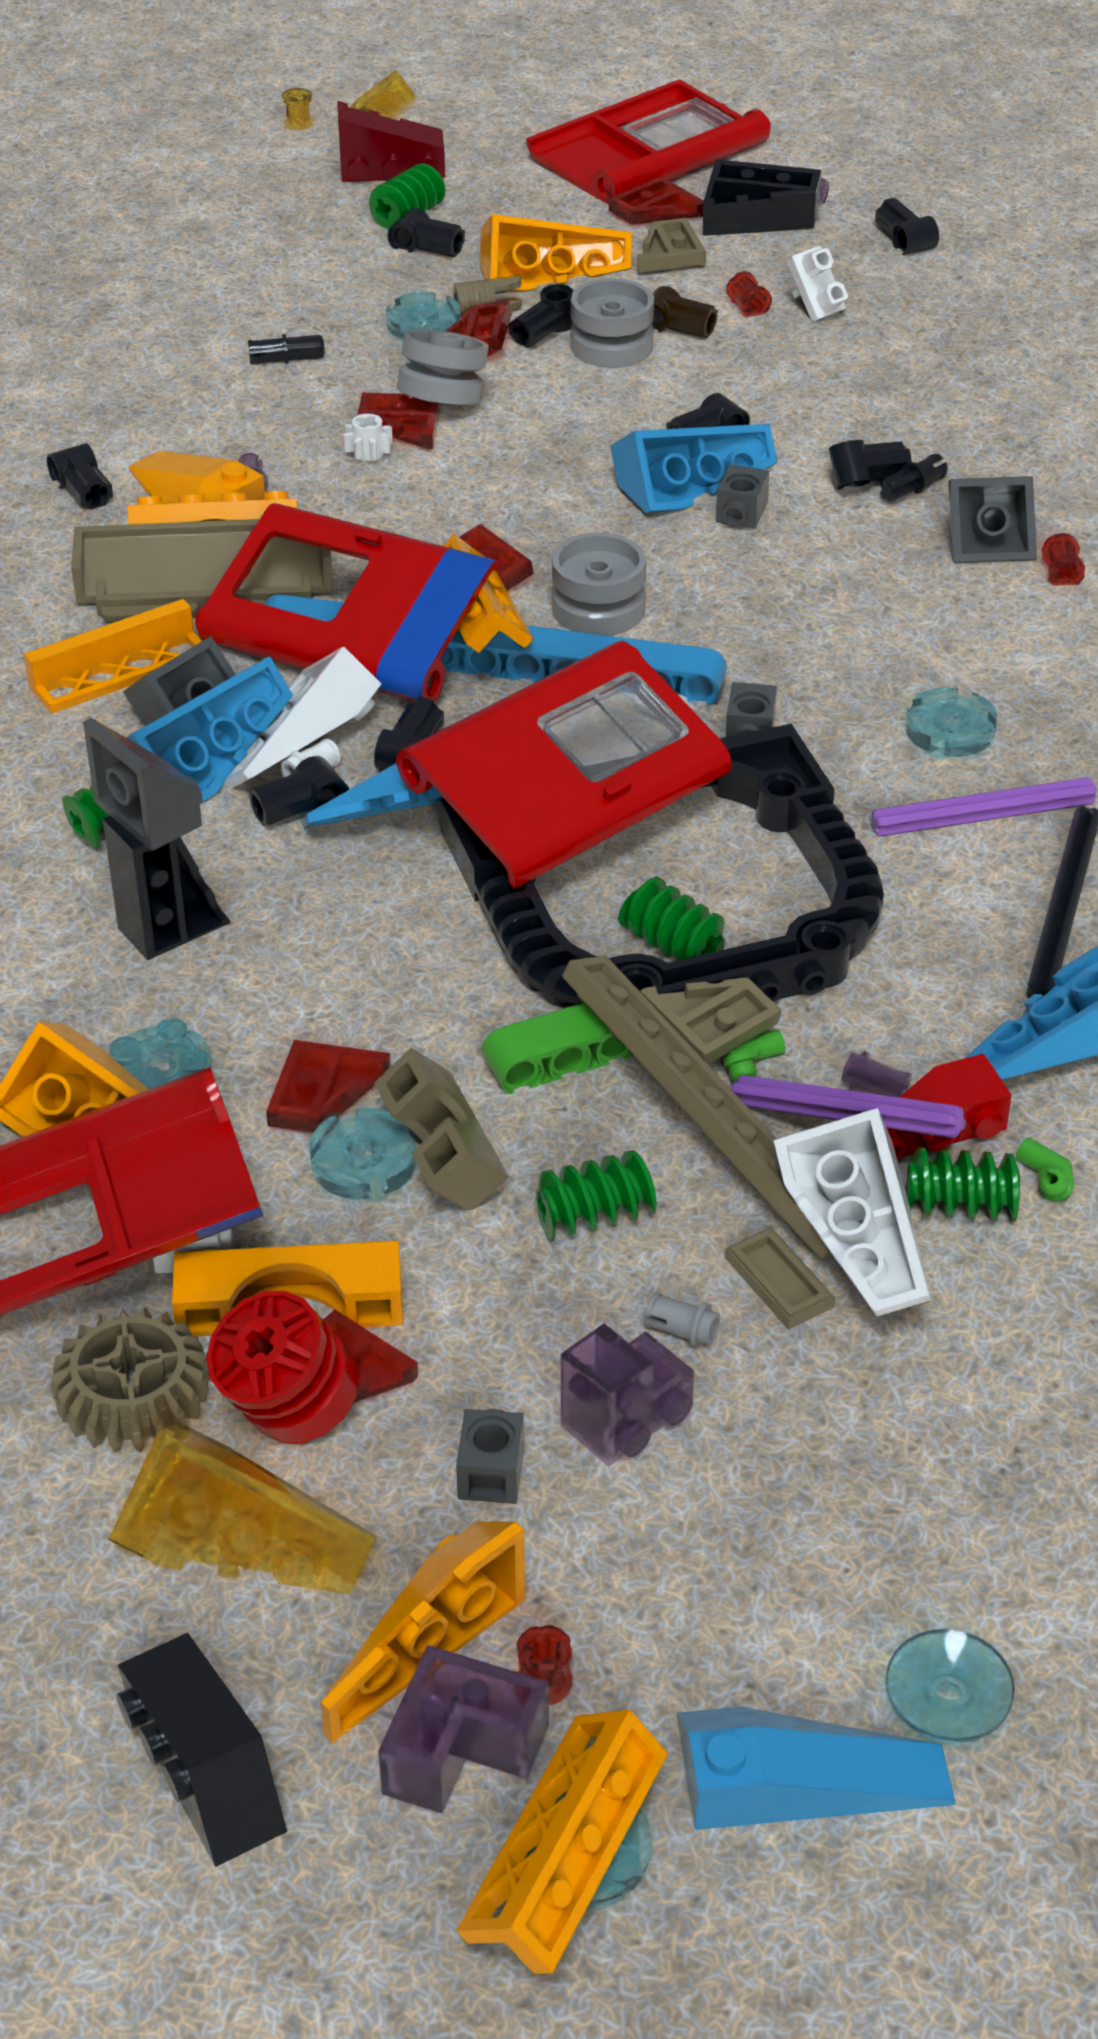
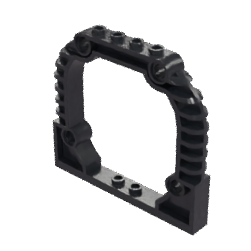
(791, 795)

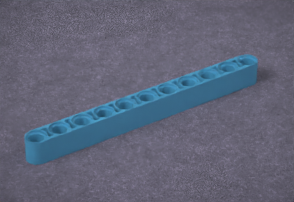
(686, 669)

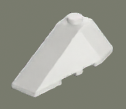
(321, 701)
(858, 1205)

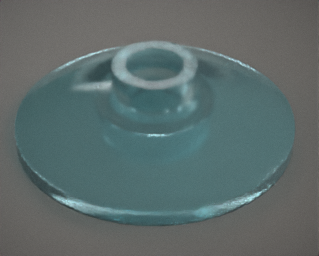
(953, 1663)

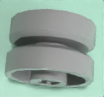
(612, 322)
(442, 367)
(598, 583)

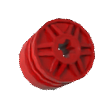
(283, 1367)

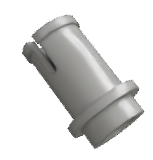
(682, 1319)

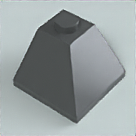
(992, 519)
(179, 681)
(140, 788)

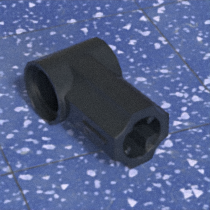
(907, 230)
(418, 231)
(545, 317)
(713, 412)
(860, 463)
(79, 473)
(415, 724)
(308, 788)

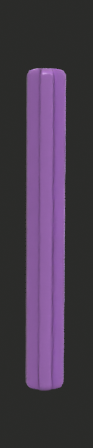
(983, 806)
(837, 1104)

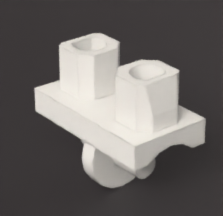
(816, 283)

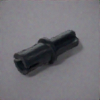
(286, 349)
(913, 477)

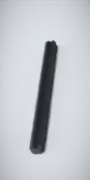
(1063, 901)

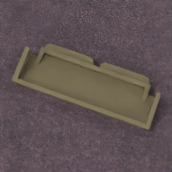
(160, 563)

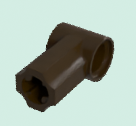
(682, 314)

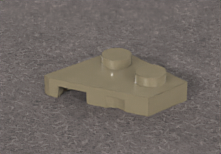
(670, 246)
(716, 1015)

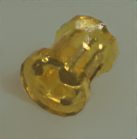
(297, 109)

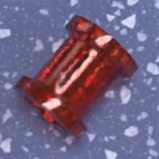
(752, 298)
(1062, 555)
(546, 1655)

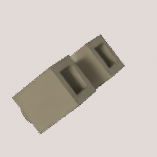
(454, 1148)

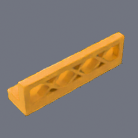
(491, 610)
(108, 651)
(573, 1838)

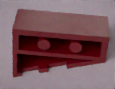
(384, 147)

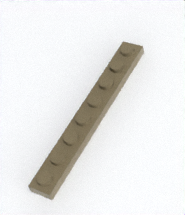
(690, 1085)

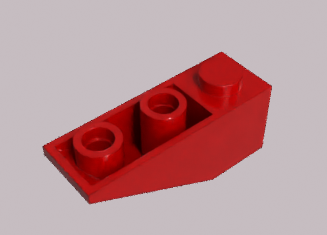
(963, 1083)

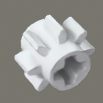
(367, 437)

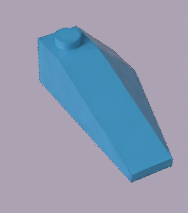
(674, 466)
(218, 726)
(375, 796)
(1054, 1028)
(783, 1768)

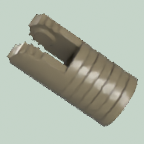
(483, 292)

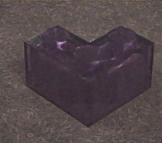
(621, 1392)
(457, 1714)

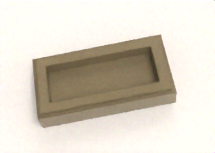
(779, 1278)

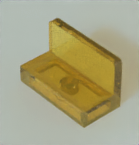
(387, 96)

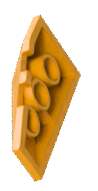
(550, 250)
(186, 474)
(60, 1078)
(446, 1604)

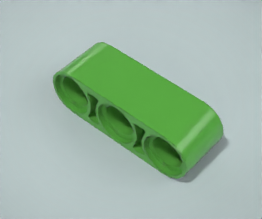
(550, 1046)

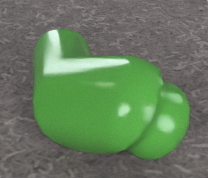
(758, 1048)
(1053, 1169)

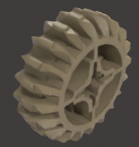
(94, 1378)

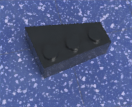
(760, 198)
(158, 893)
(204, 1747)

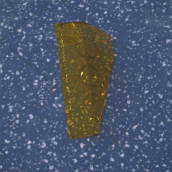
(225, 1510)

